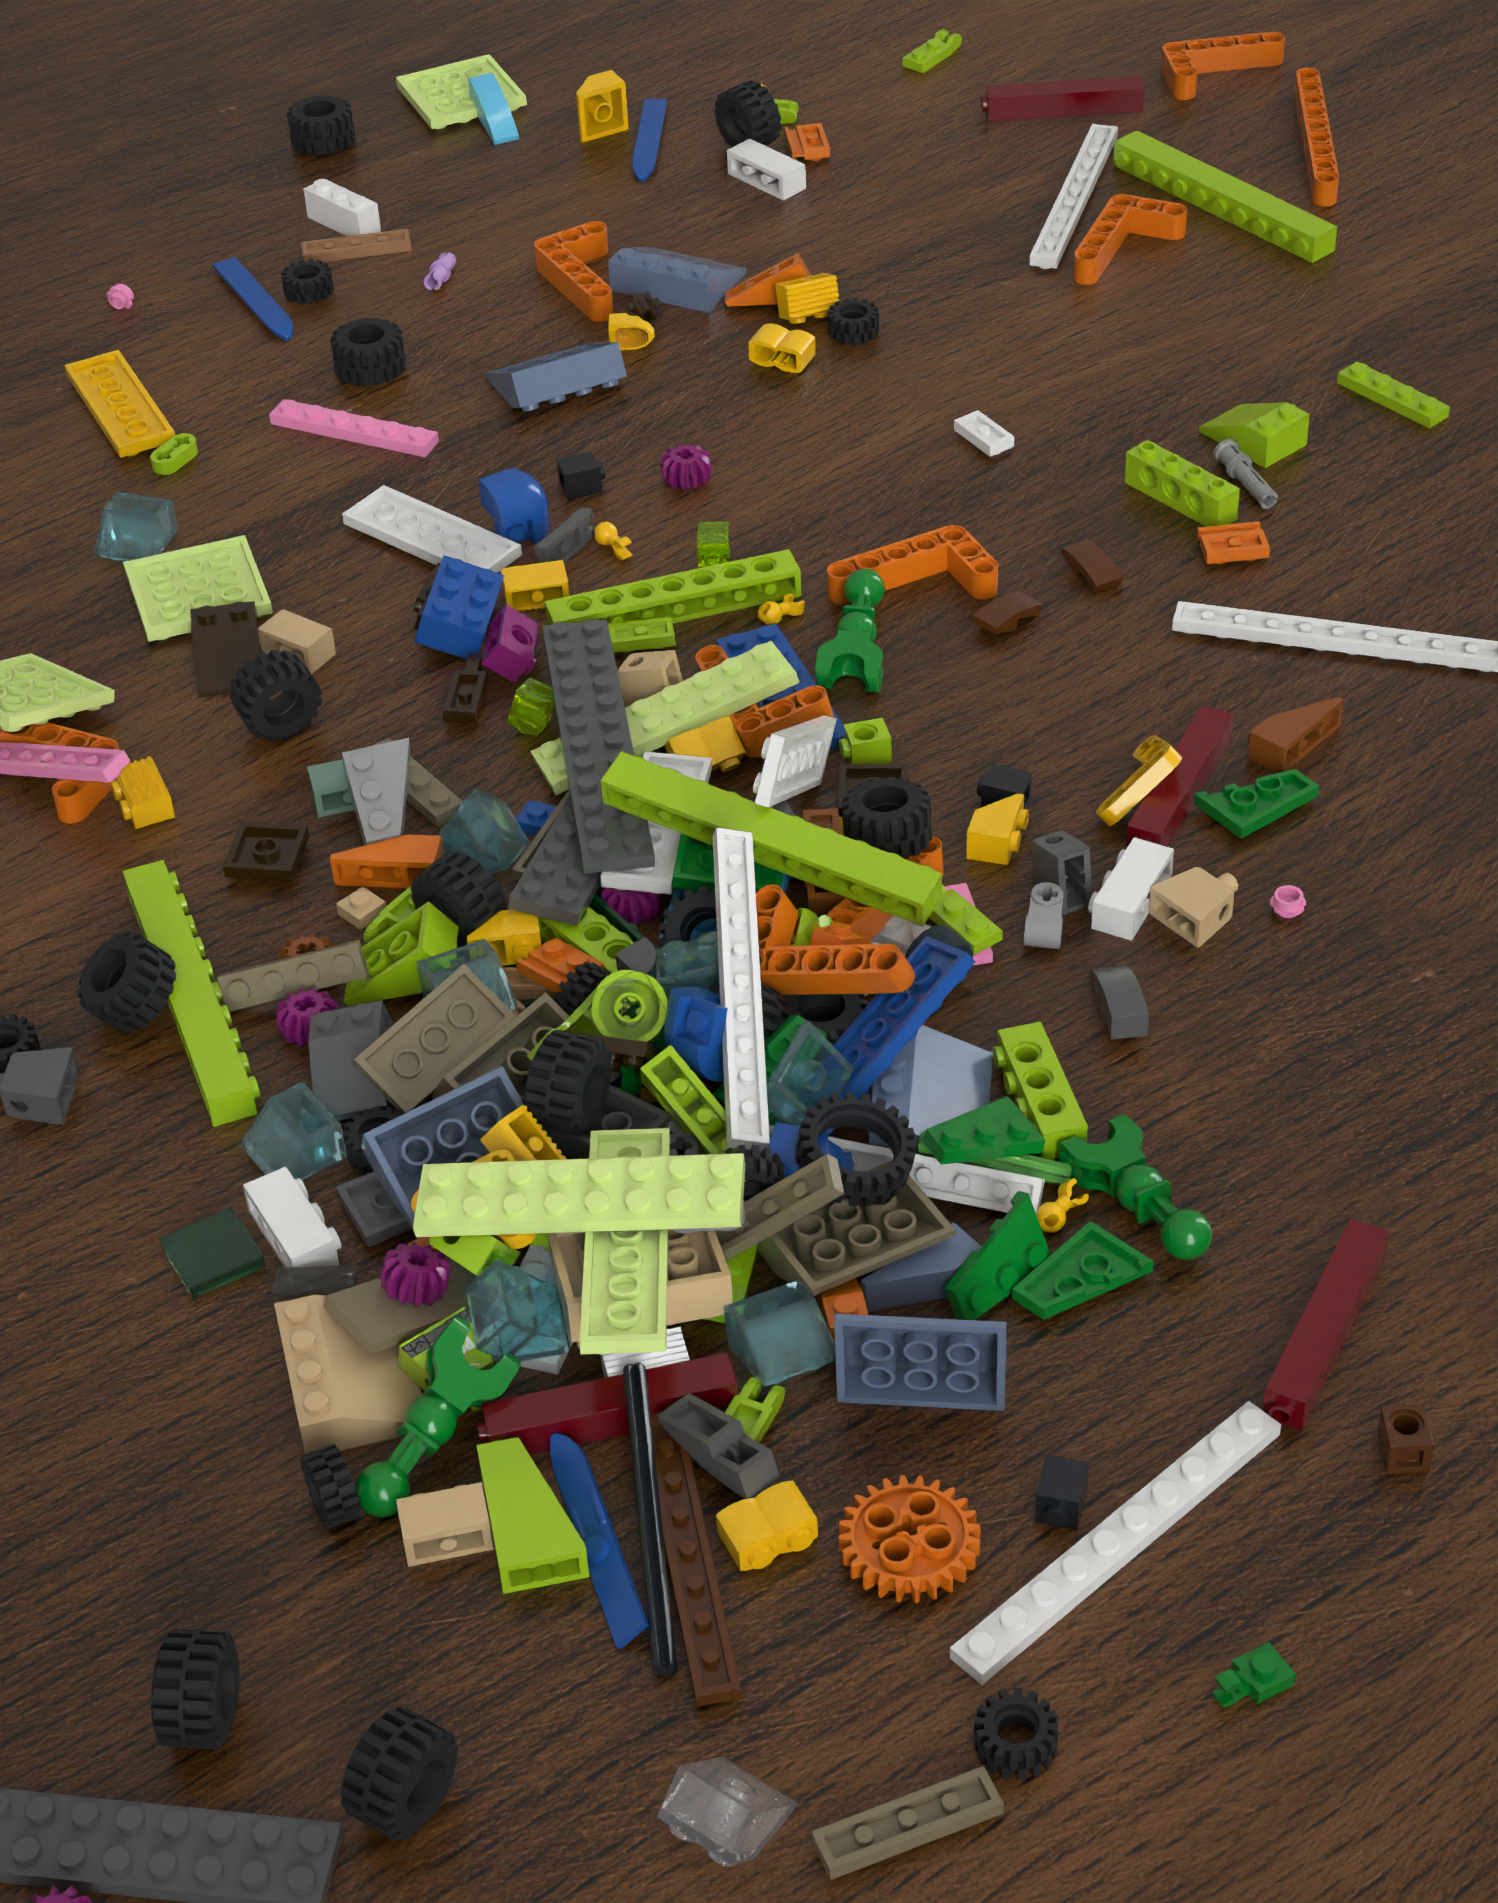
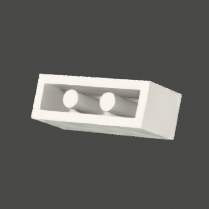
(766, 169)
(341, 209)
(1125, 891)
(290, 1221)

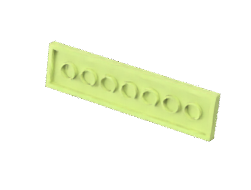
(688, 705)
(580, 1195)
(625, 1269)

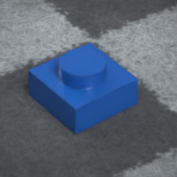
(534, 816)

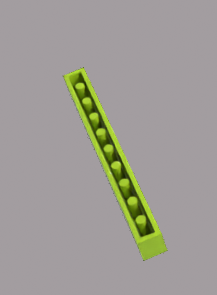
(1225, 196)
(779, 839)
(194, 1000)

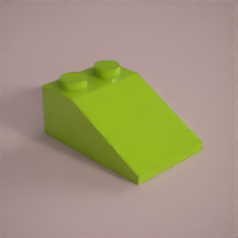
(1262, 430)
(394, 955)

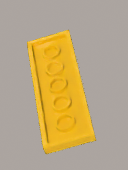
(119, 403)

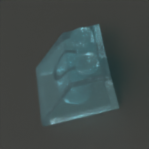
(805, 1075)

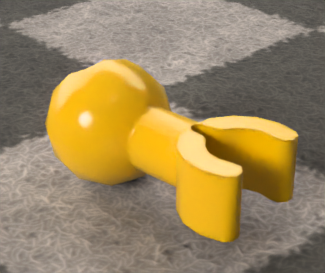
(607, 534)
(772, 612)
(1053, 1214)

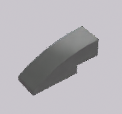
(1121, 1002)
(720, 1445)

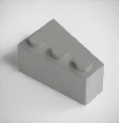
(379, 788)

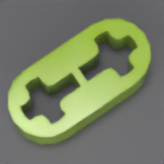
(174, 454)

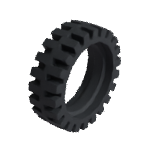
(874, 1119)

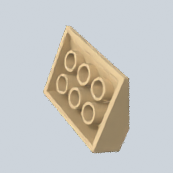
(696, 1277)
(335, 1384)

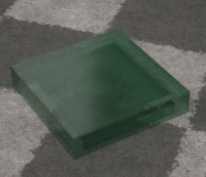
(212, 1252)

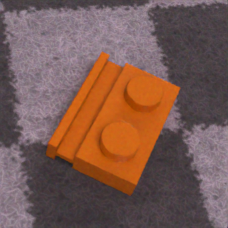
(807, 142)
(1233, 542)
(552, 963)

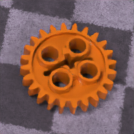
(904, 1550)

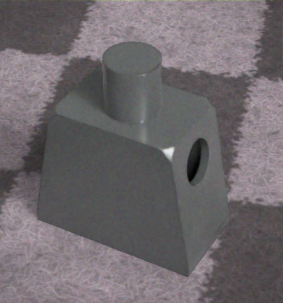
(1067, 863)
(39, 1084)

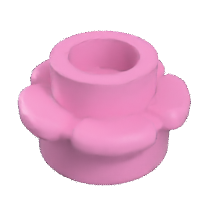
(120, 296)
(1288, 901)

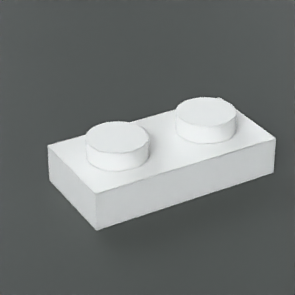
(984, 433)

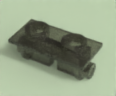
(317, 1280)

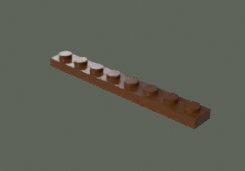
(693, 1574)

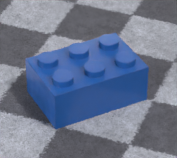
(459, 608)

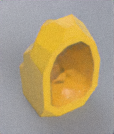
(629, 331)

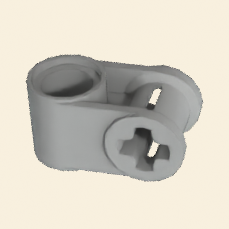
(1045, 917)

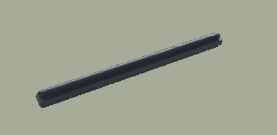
(649, 1521)

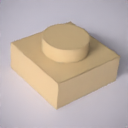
(360, 907)

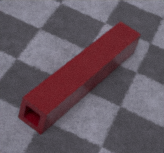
(1063, 98)
(1173, 797)
(1325, 1324)
(599, 1406)

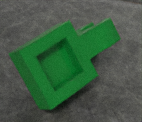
(1257, 1673)

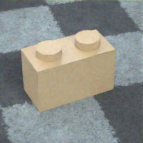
(299, 636)
(444, 1524)

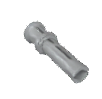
(1240, 467)

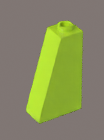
(527, 1523)

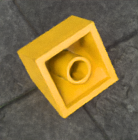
(602, 106)

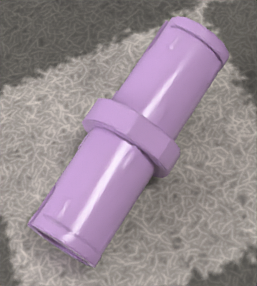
(440, 271)

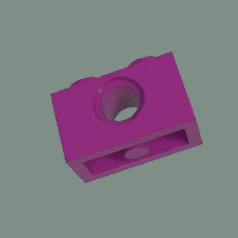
(510, 644)

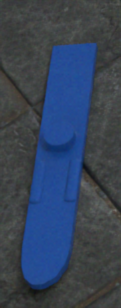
(649, 138)
(255, 297)
(603, 1551)

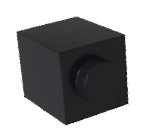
(580, 475)
(1003, 783)
(1062, 1492)

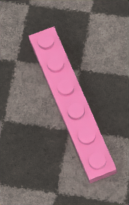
(354, 428)
(61, 761)

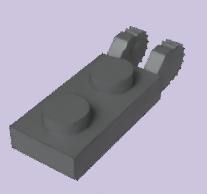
(567, 538)

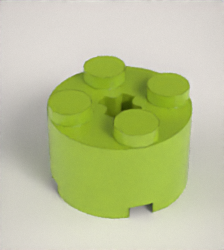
(635, 989)

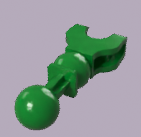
(853, 647)
(1122, 1172)
(433, 1416)

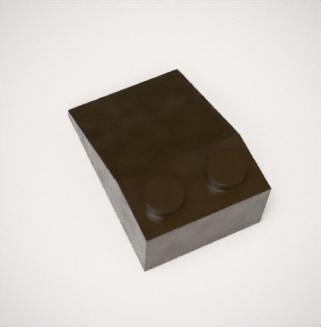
(222, 643)

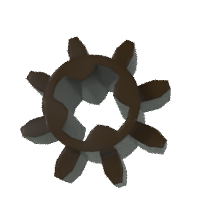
(645, 307)

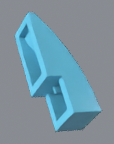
(492, 108)

